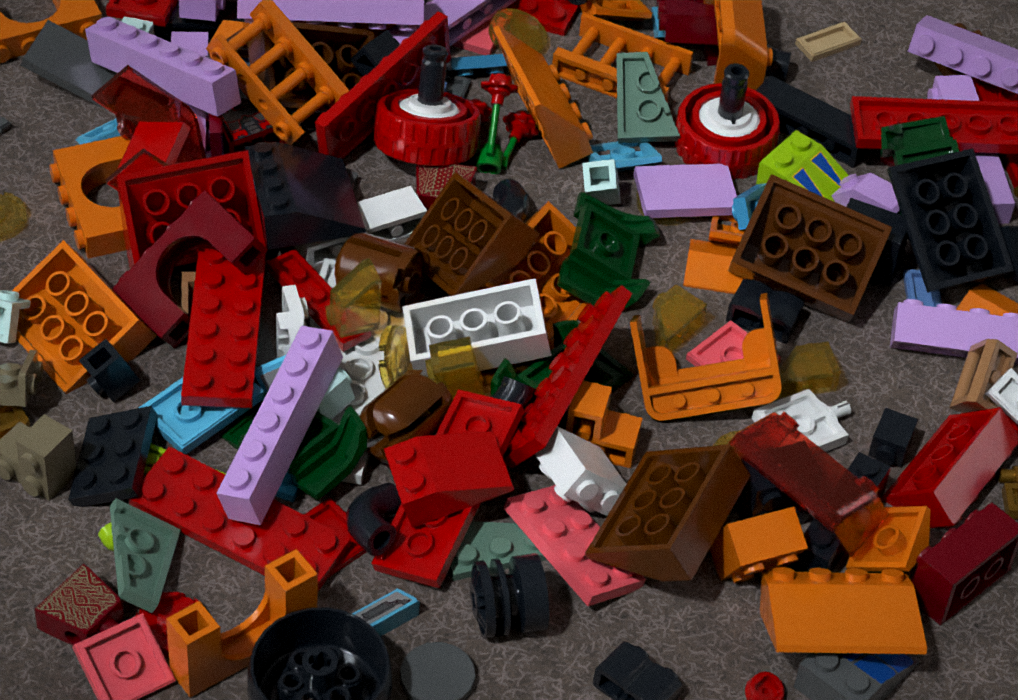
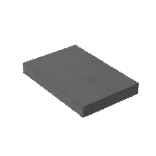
(66, 61)

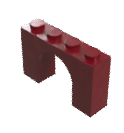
(687, 21)
(147, 283)

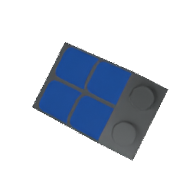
(852, 675)

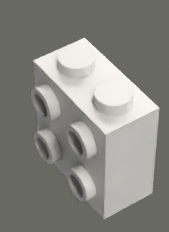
(580, 472)

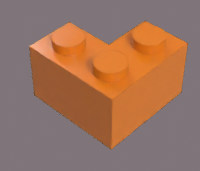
(610, 430)

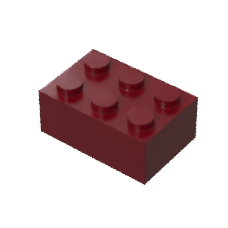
(965, 562)

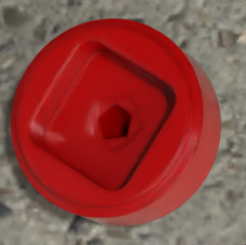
(764, 687)

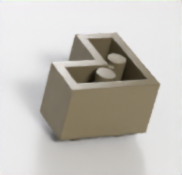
(38, 456)

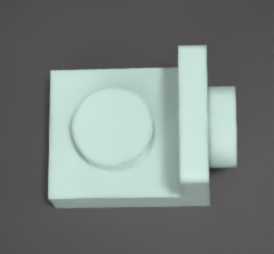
(9, 314)

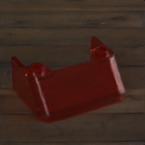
(138, 100)
(812, 479)

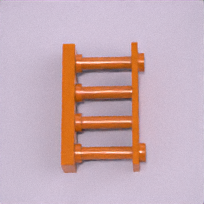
(298, 51)
(601, 75)

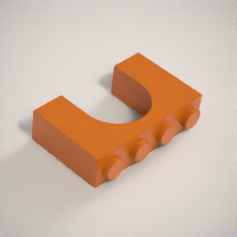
(70, 14)
(78, 172)
(206, 656)

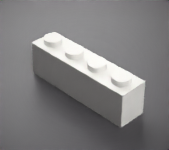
(386, 216)

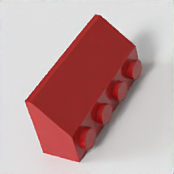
(955, 465)

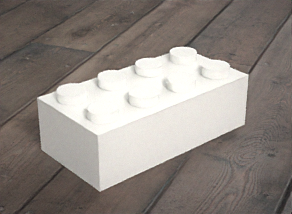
(500, 322)

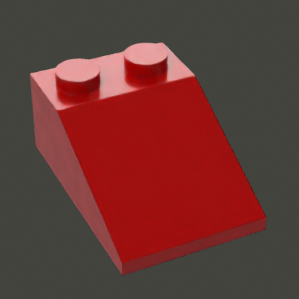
(447, 473)

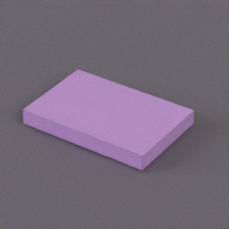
(685, 190)

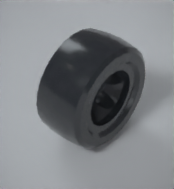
(315, 651)

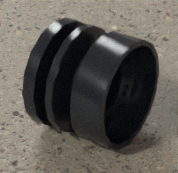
(514, 595)

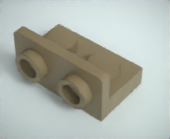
(20, 382)

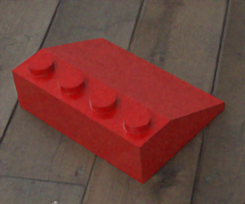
(161, 194)

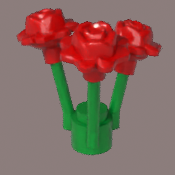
(519, 124)

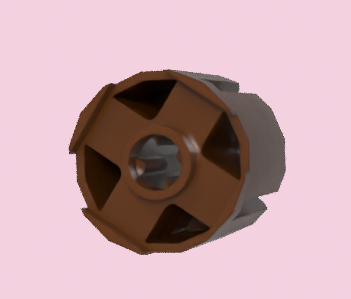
(397, 264)
(403, 411)

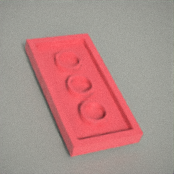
(563, 535)

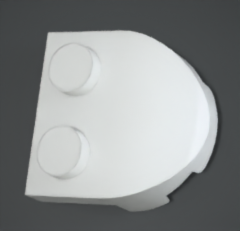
(290, 320)

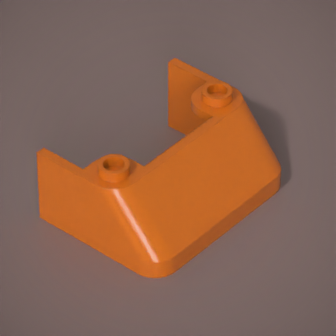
(741, 38)
(710, 387)

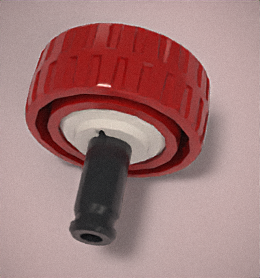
(426, 122)
(727, 125)

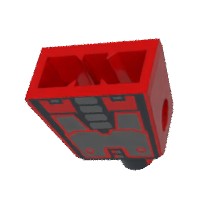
(246, 128)

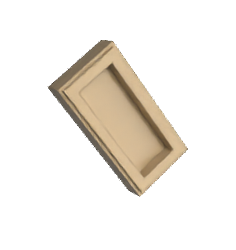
(828, 41)

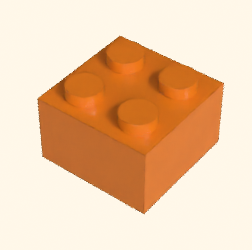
(758, 545)

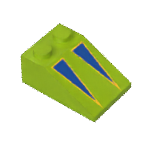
(803, 164)

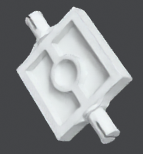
(815, 418)

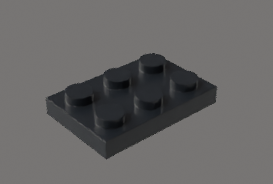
(113, 457)

